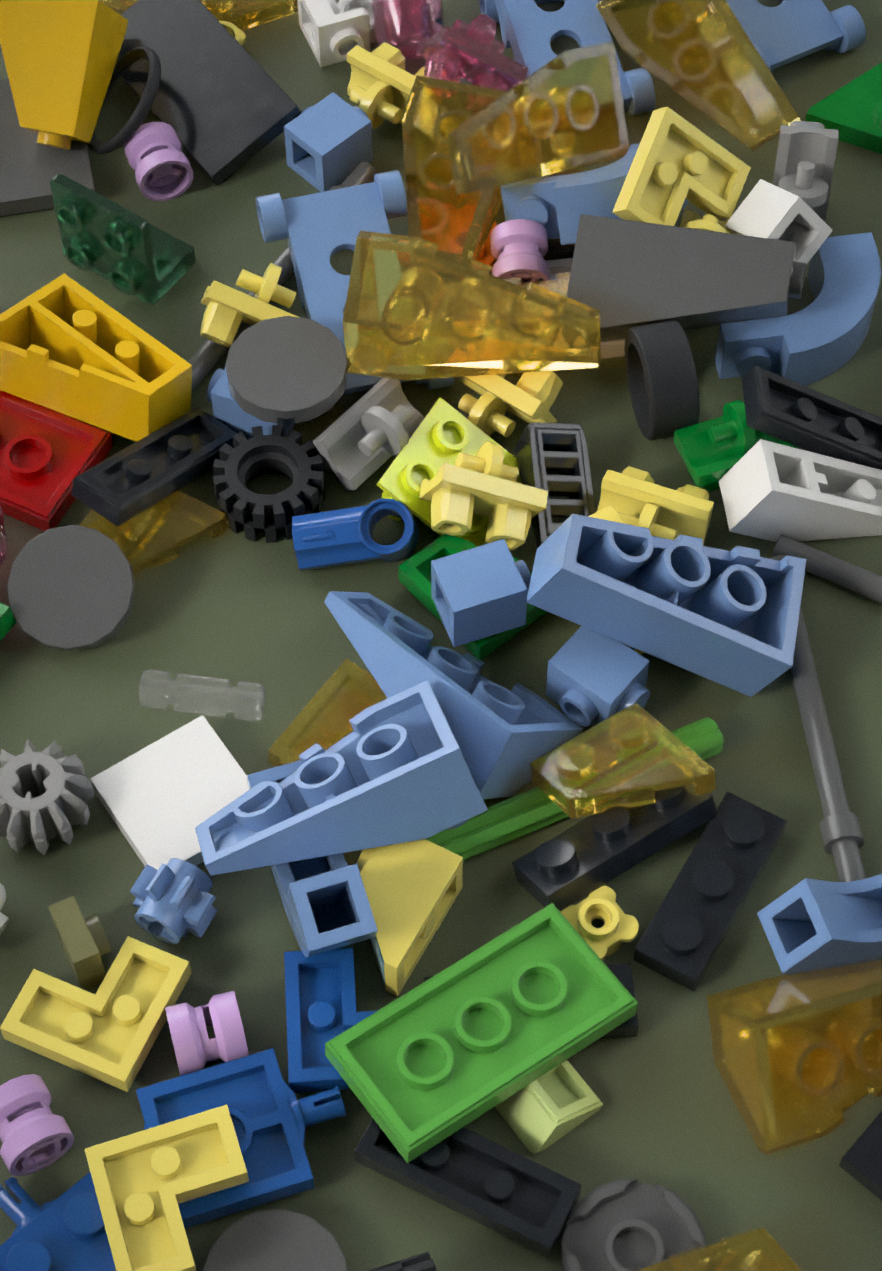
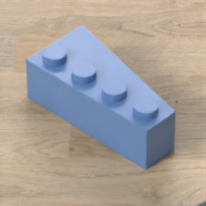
(674, 599)

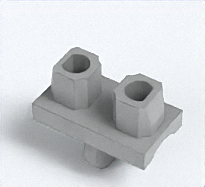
(806, 163)
(368, 433)

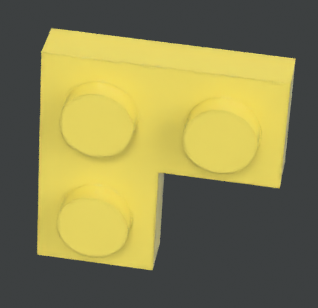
(677, 165)
(102, 1031)
(153, 1171)

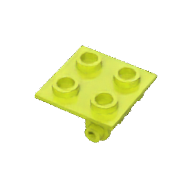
(433, 443)

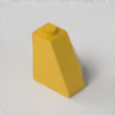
(60, 64)

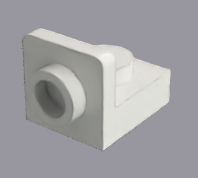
(332, 32)

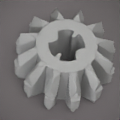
(61, 794)

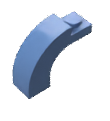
(562, 198)
(822, 335)
(320, 894)
(825, 924)

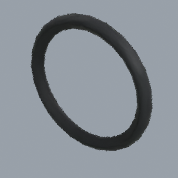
(144, 104)

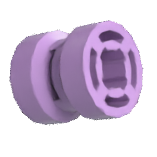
(158, 161)
(520, 250)
(191, 1038)
(28, 1127)

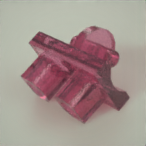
(472, 54)

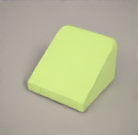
(549, 1107)

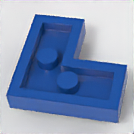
(318, 1009)

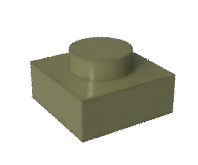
(81, 941)

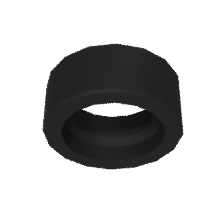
(661, 379)

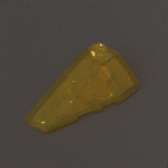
(705, 60)
(546, 124)
(433, 207)
(438, 318)
(799, 1050)

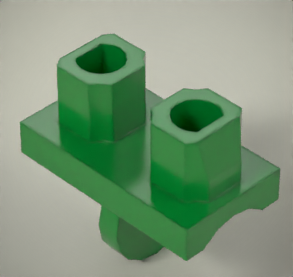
(717, 445)

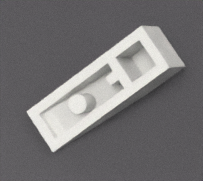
(801, 495)

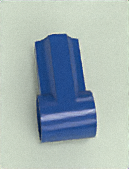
(347, 536)

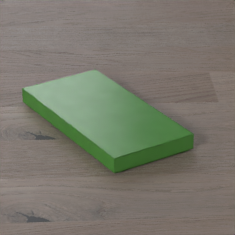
(479, 1031)

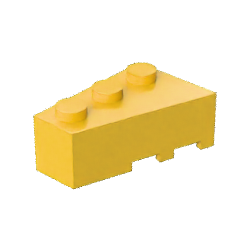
(90, 362)

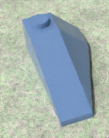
(492, 725)
(374, 788)

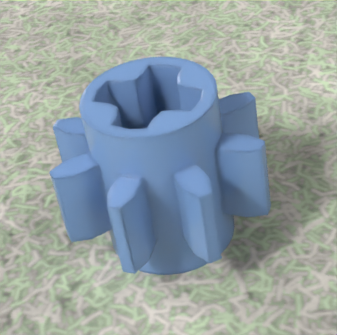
(173, 900)

